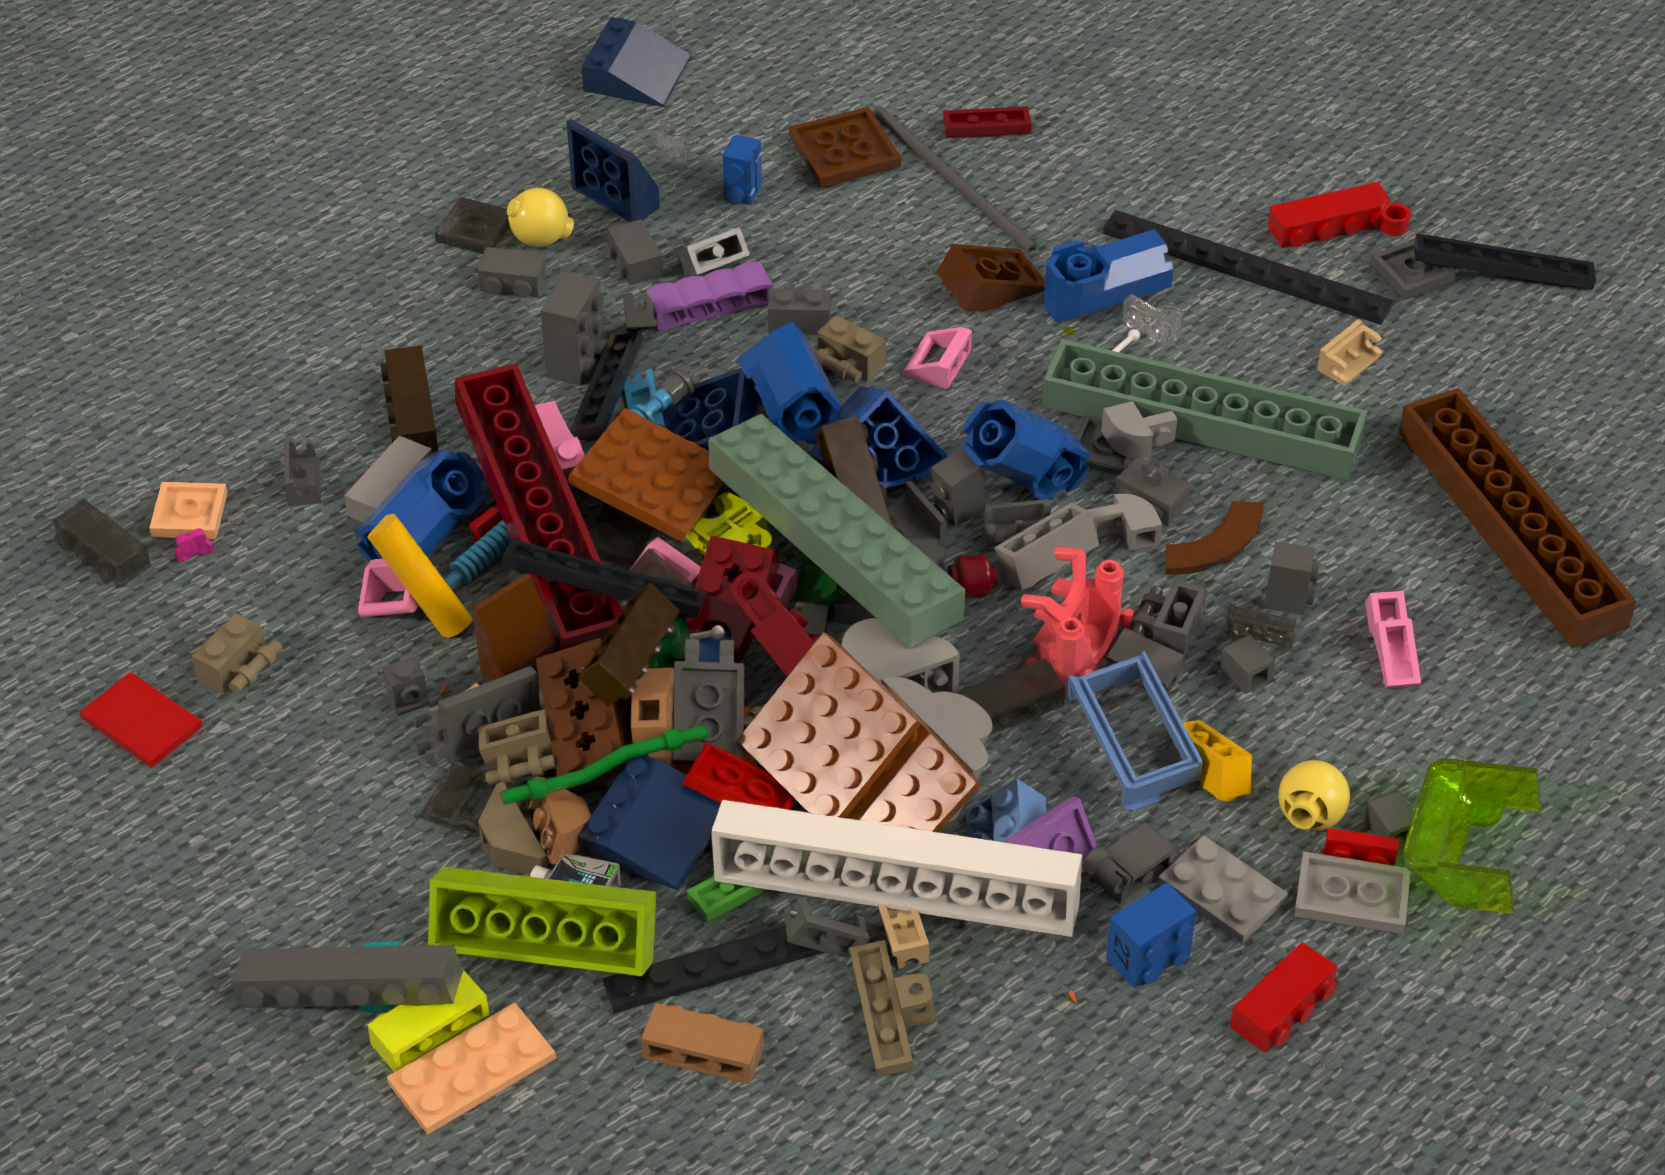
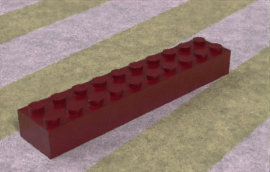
(533, 494)

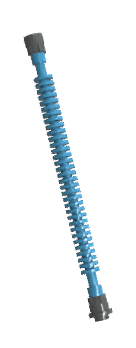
(495, 542)

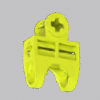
(736, 522)

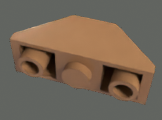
(653, 709)
(559, 822)

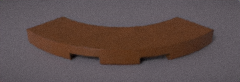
(1219, 546)

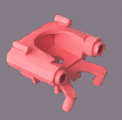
(1086, 623)

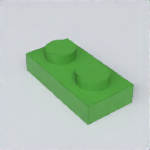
(716, 898)

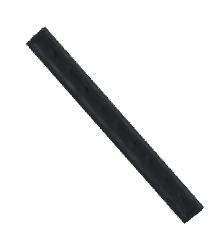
(1256, 269)

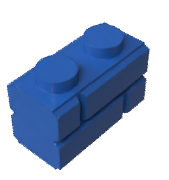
(742, 169)

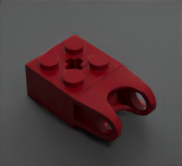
(721, 564)
(777, 626)

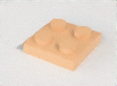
(188, 506)

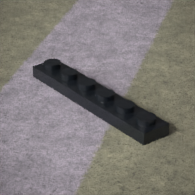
(1504, 261)
(606, 385)
(598, 577)
(703, 969)

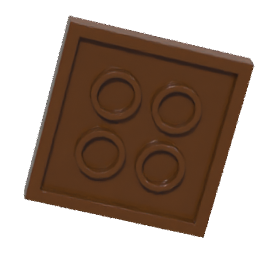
(844, 147)

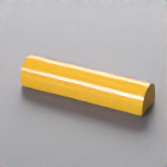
(419, 576)

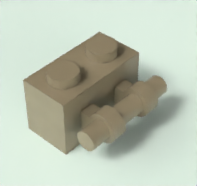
(850, 350)
(234, 656)
(516, 748)

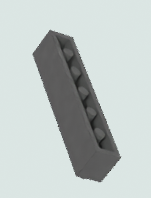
(347, 976)

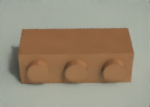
(702, 1043)

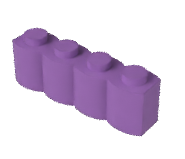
(710, 296)

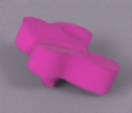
(191, 544)

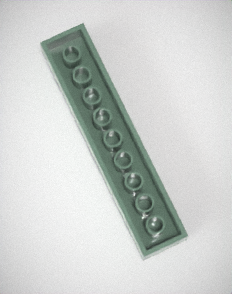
(1209, 408)
(837, 530)

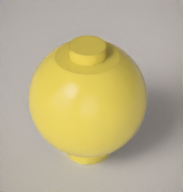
(539, 217)
(1314, 795)

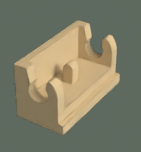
(1349, 353)
(905, 935)

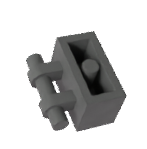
(1177, 618)

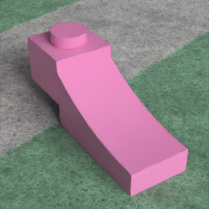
(563, 442)
(1393, 639)

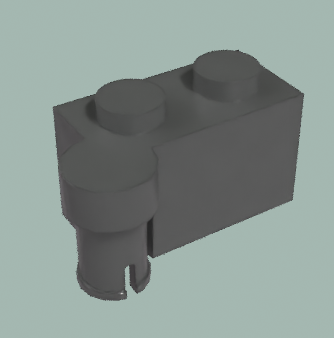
(1130, 862)

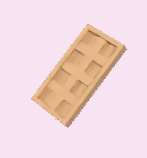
(471, 1068)

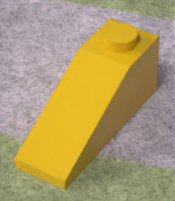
(1225, 764)

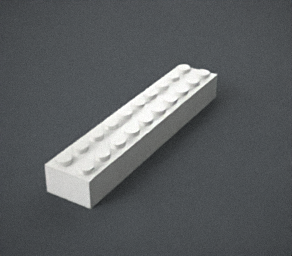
(897, 867)

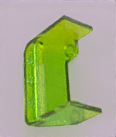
(1451, 801)

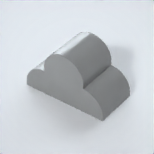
(884, 655)
(952, 718)

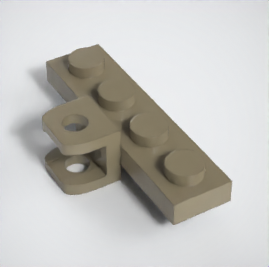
(889, 1006)

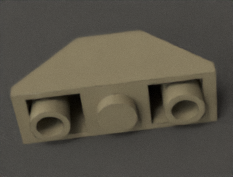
(510, 836)

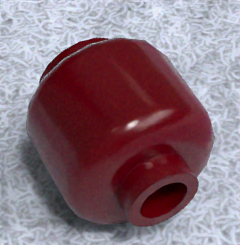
(974, 575)

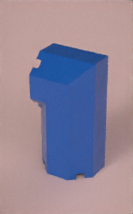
(1092, 279)
(791, 383)
(1025, 448)
(429, 501)

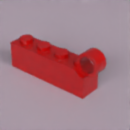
(1336, 215)

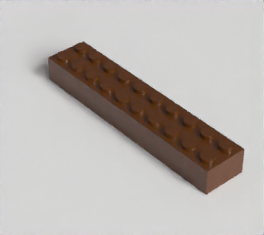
(1517, 518)

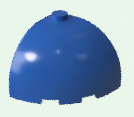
(894, 437)

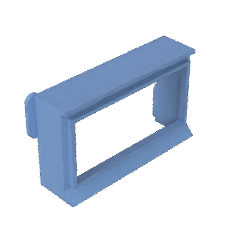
(1144, 789)

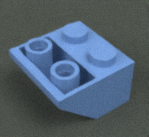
(1005, 812)

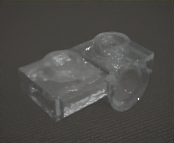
(1160, 324)

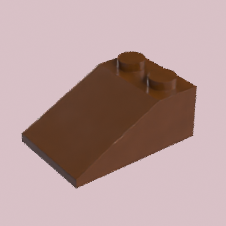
(988, 276)
(512, 630)

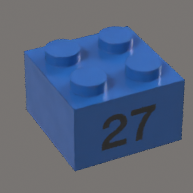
(1151, 935)

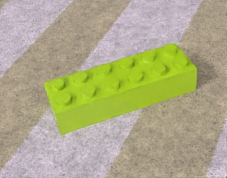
(543, 920)

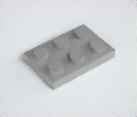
(1224, 888)
(1353, 892)

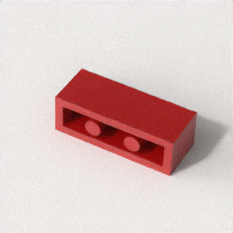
(1284, 998)

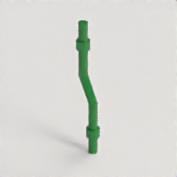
(539, 788)

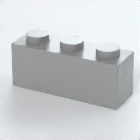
(384, 477)
(1030, 553)

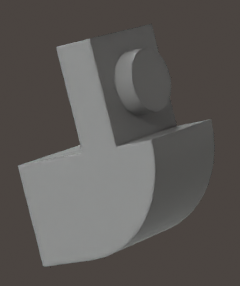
(1134, 435)
(1132, 518)

